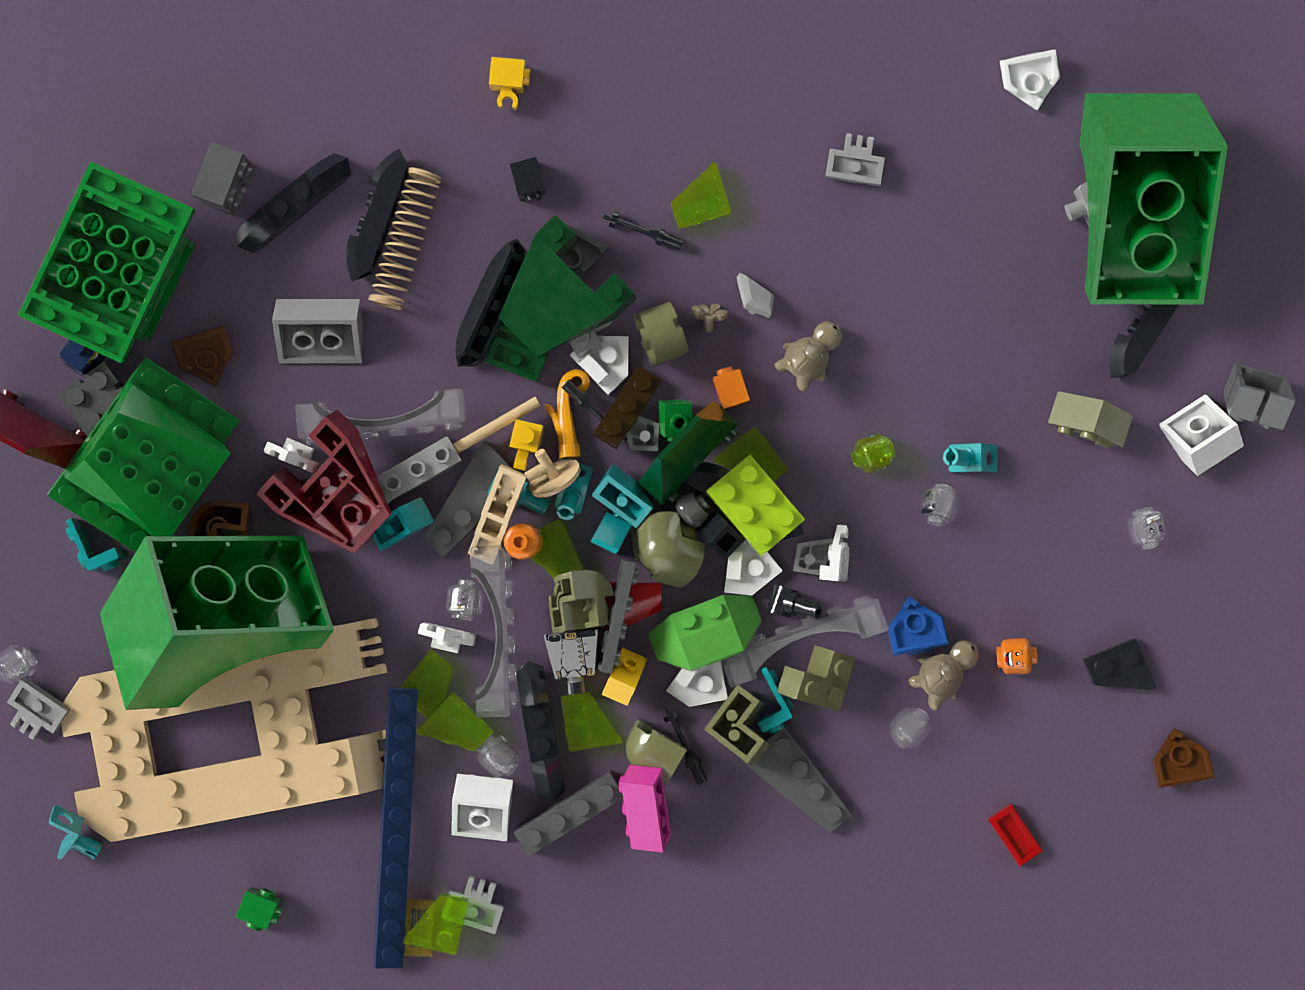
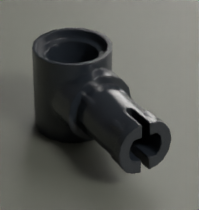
(787, 603)

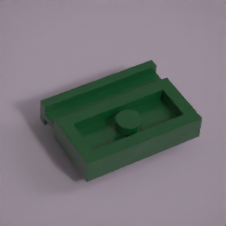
(514, 356)

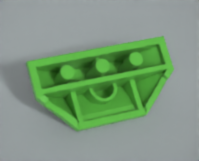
(706, 632)

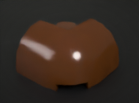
(221, 519)

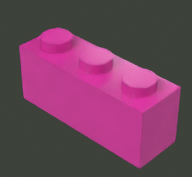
(645, 808)

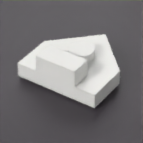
(1031, 76)
(607, 363)
(294, 453)
(838, 556)
(749, 571)
(447, 638)
(699, 686)

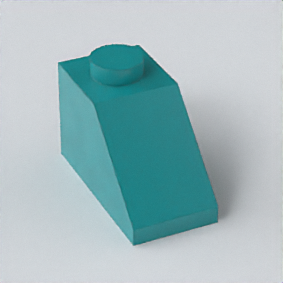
(623, 496)
(402, 523)
(611, 532)

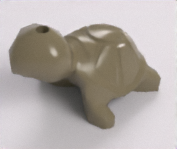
(809, 356)
(943, 673)

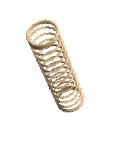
(420, 177)

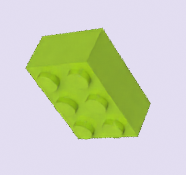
(755, 505)

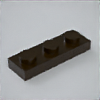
(627, 407)

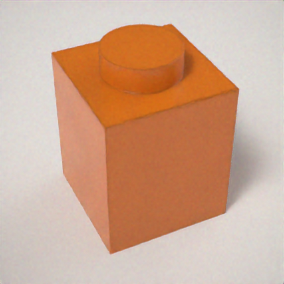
(730, 388)

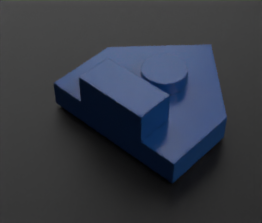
(916, 630)

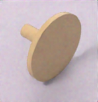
(551, 477)

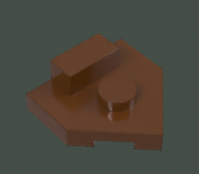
(204, 353)
(1181, 762)

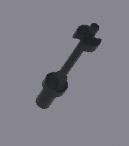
(660, 237)
(581, 398)
(692, 760)

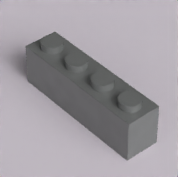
(568, 813)

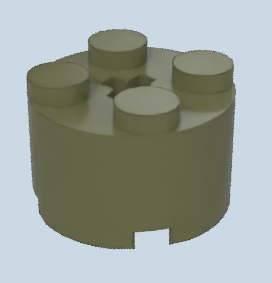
(660, 333)

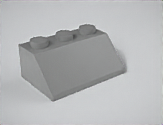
(318, 330)

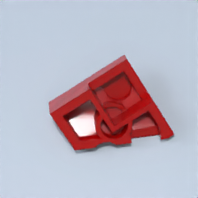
(644, 604)

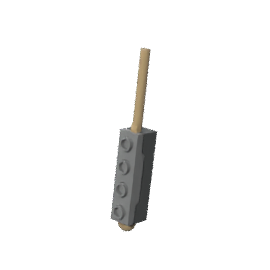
(441, 457)

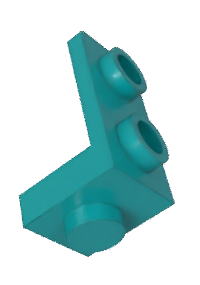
(107, 560)
(774, 721)

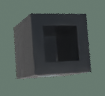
(528, 180)
(721, 534)

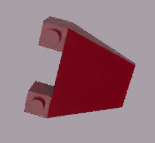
(35, 434)
(341, 497)

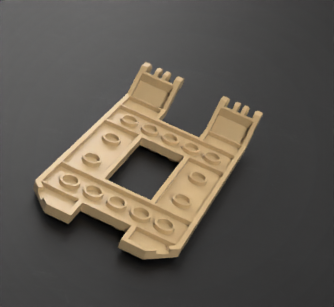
(286, 774)

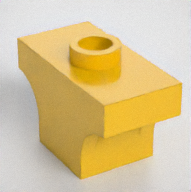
(625, 677)

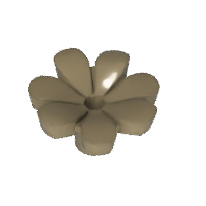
(709, 315)

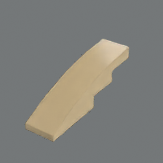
(499, 508)

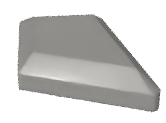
(755, 297)
(644, 435)
(811, 555)

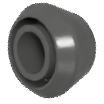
(693, 508)

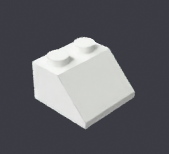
(1202, 434)
(481, 807)

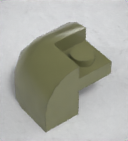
(668, 548)
(579, 601)
(652, 749)

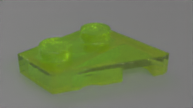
(701, 200)
(757, 446)
(557, 551)
(431, 680)
(585, 723)
(456, 724)
(440, 925)

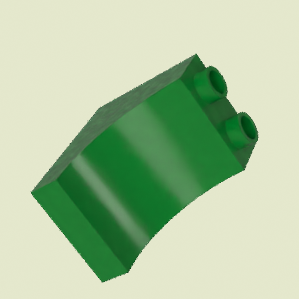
(1151, 196)
(207, 607)

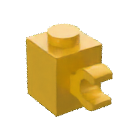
(508, 77)
(526, 439)

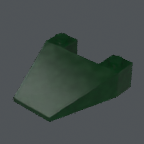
(551, 302)
(687, 452)

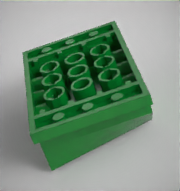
(111, 264)
(146, 458)

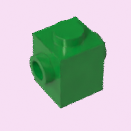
(670, 411)
(259, 909)

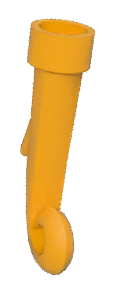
(563, 417)

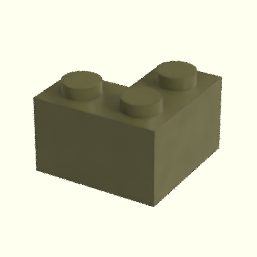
(1091, 419)
(823, 682)
(732, 726)

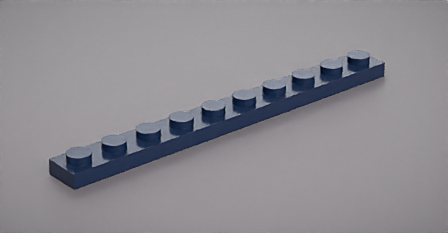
(395, 827)

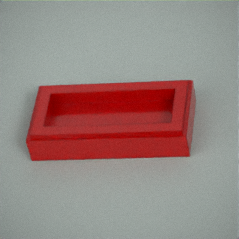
(1015, 835)

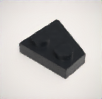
(1120, 667)

